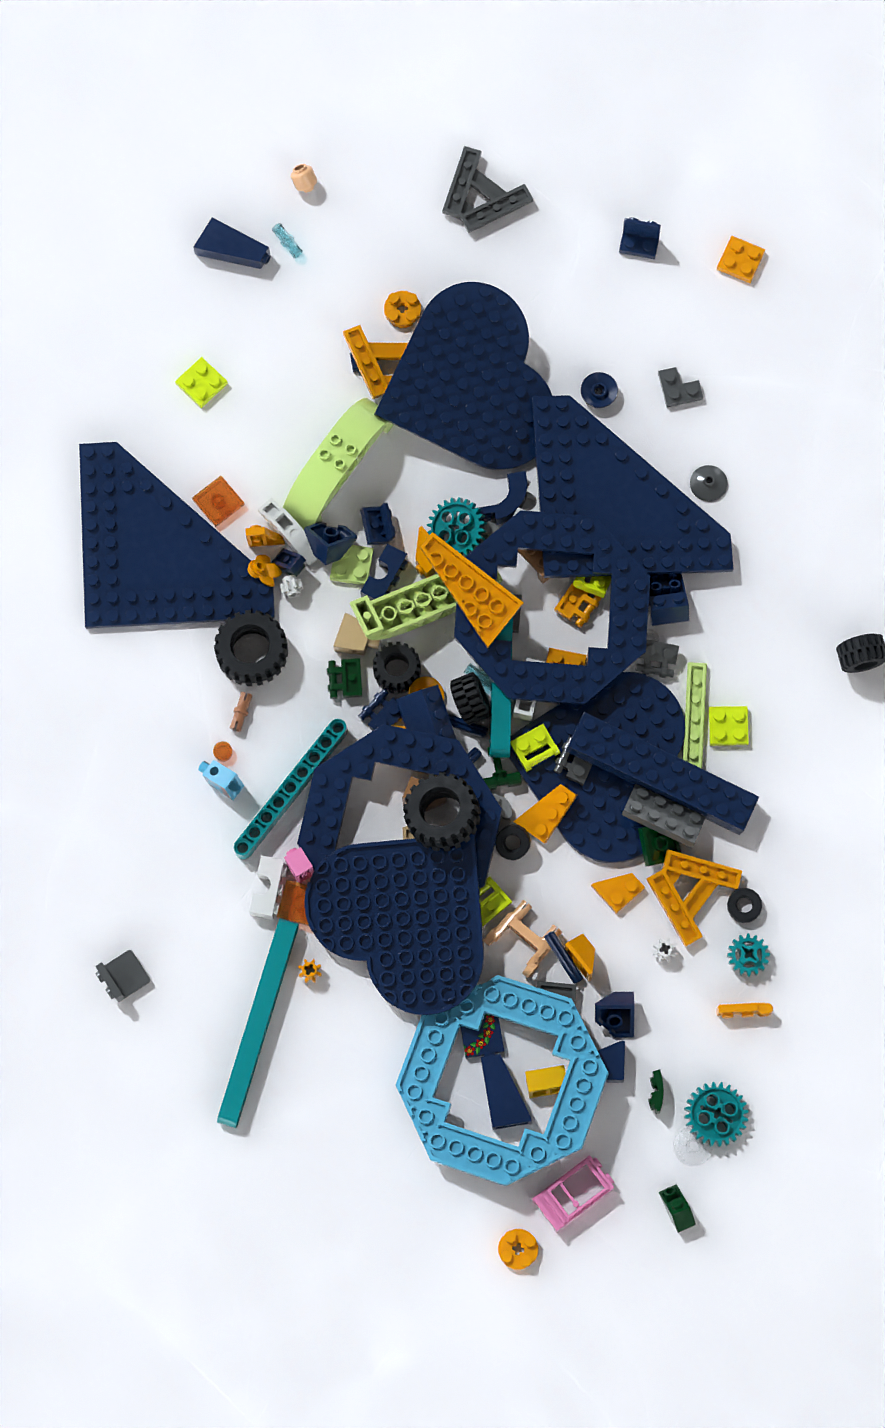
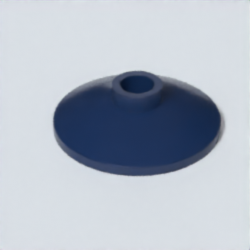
(602, 382)

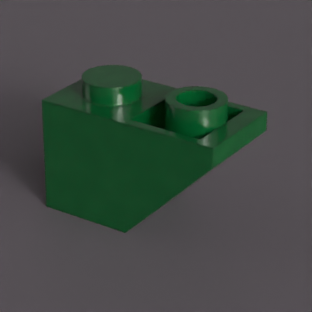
(677, 1208)

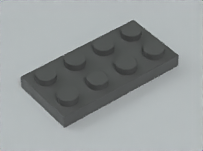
(663, 815)

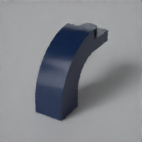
(516, 498)

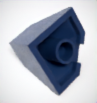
(329, 542)
(617, 1014)

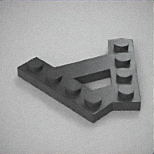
(500, 201)

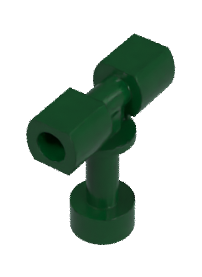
(500, 776)

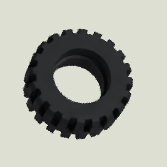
(251, 624)
(431, 790)

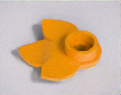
(264, 570)

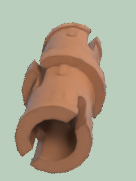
(240, 712)

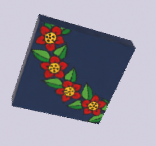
(485, 1040)

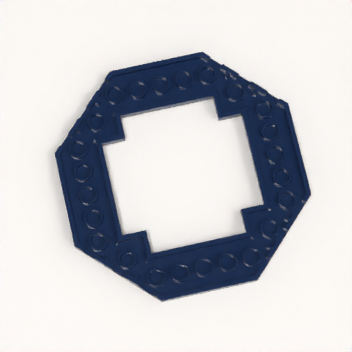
(626, 611)
(399, 749)

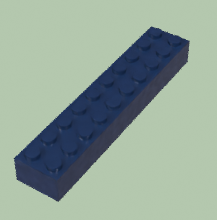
(662, 773)

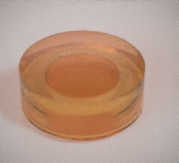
(222, 751)

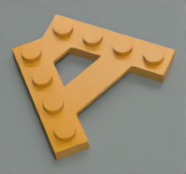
(366, 358)
(682, 912)

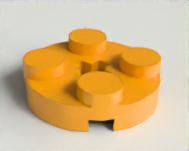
(399, 299)
(525, 1258)

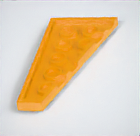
(477, 594)

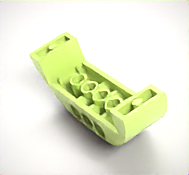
(334, 462)
(405, 608)

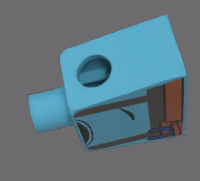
(221, 778)

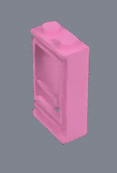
(552, 1208)

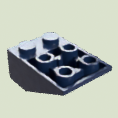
(667, 599)

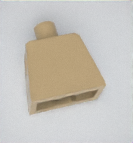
(352, 638)

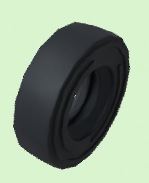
(740, 916)

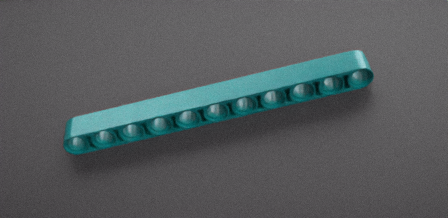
(257, 1023)

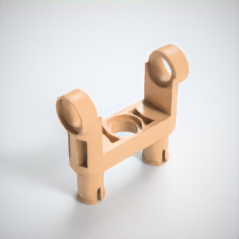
(513, 921)

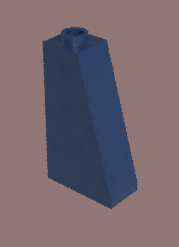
(230, 245)
(502, 1094)

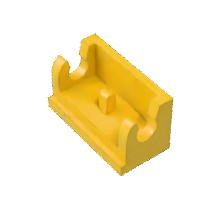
(545, 1081)

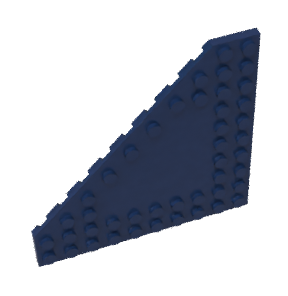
(597, 474)
(152, 553)

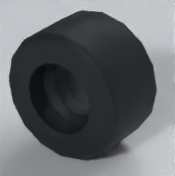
(521, 833)

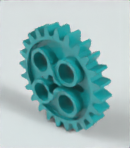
(472, 528)
(709, 1131)

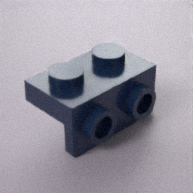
(378, 524)

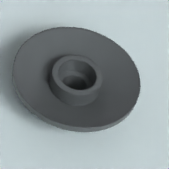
(708, 491)

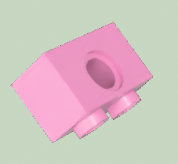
(299, 864)

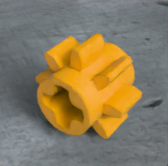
(308, 965)

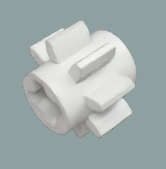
(291, 586)
(667, 945)

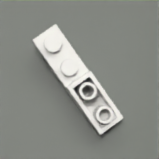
(288, 528)

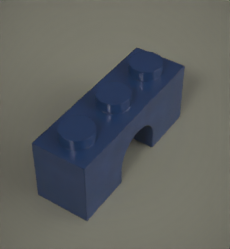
(394, 562)

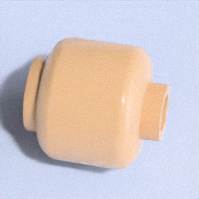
(303, 178)

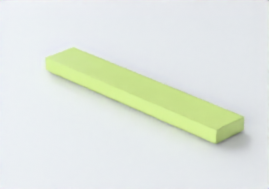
(695, 713)

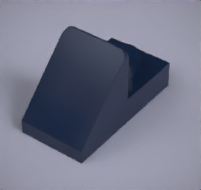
(289, 562)

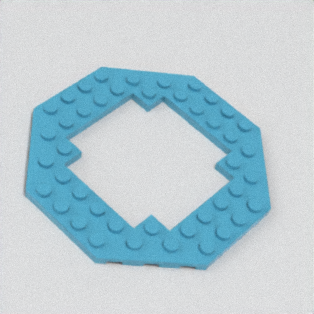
(571, 1111)

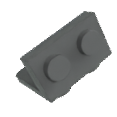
(122, 975)

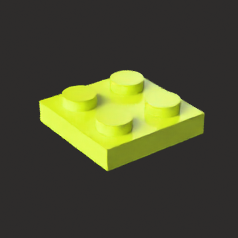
(201, 382)
(728, 725)

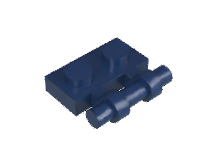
(387, 715)

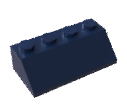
(426, 712)

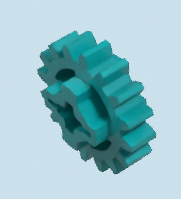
(753, 960)

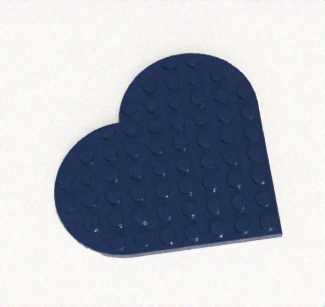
(468, 378)
(595, 818)
(406, 915)

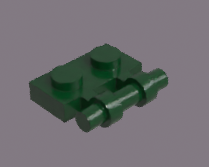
(351, 678)

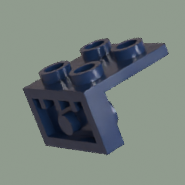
(640, 238)

